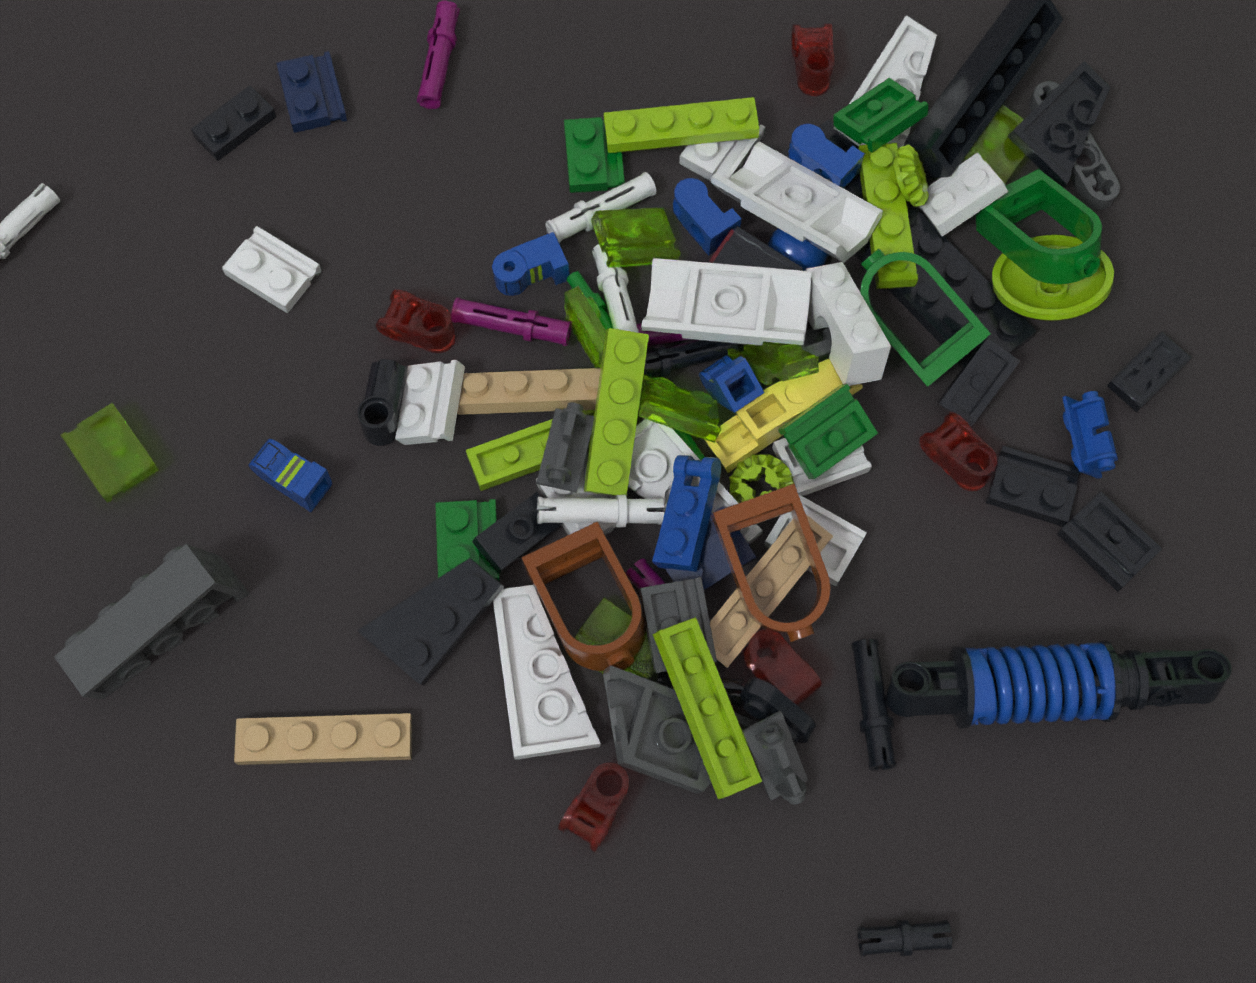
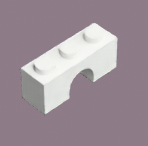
(858, 342)

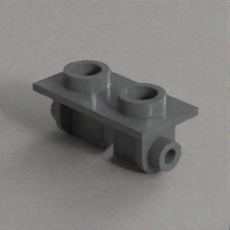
(566, 448)
(777, 759)

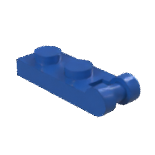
(687, 513)

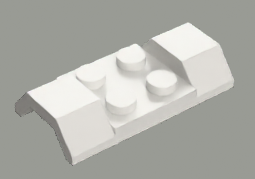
(801, 202)
(728, 302)

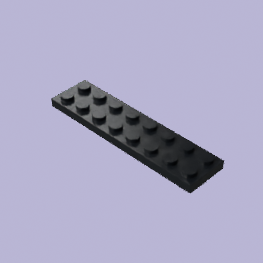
(927, 300)

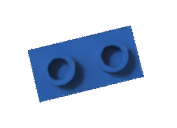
(1091, 451)

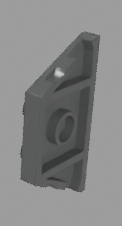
(654, 732)

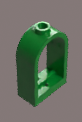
(1042, 263)
(951, 350)

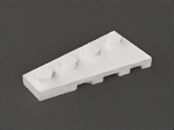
(903, 61)
(653, 464)
(539, 690)

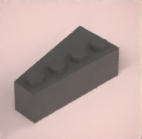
(148, 620)

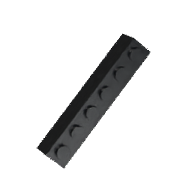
(983, 85)

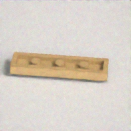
(528, 391)
(769, 584)
(323, 739)

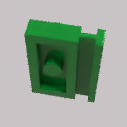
(880, 114)
(588, 159)
(828, 431)
(457, 527)

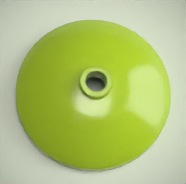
(1046, 300)

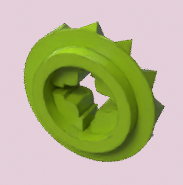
(911, 176)
(751, 469)

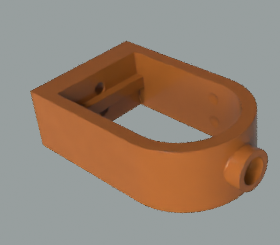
(754, 512)
(566, 556)

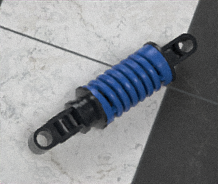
(1054, 683)

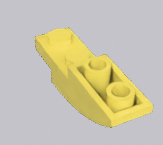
(759, 420)

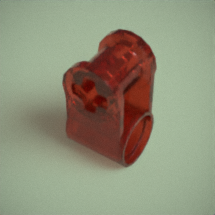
(813, 58)
(411, 318)
(954, 446)
(783, 668)
(595, 807)

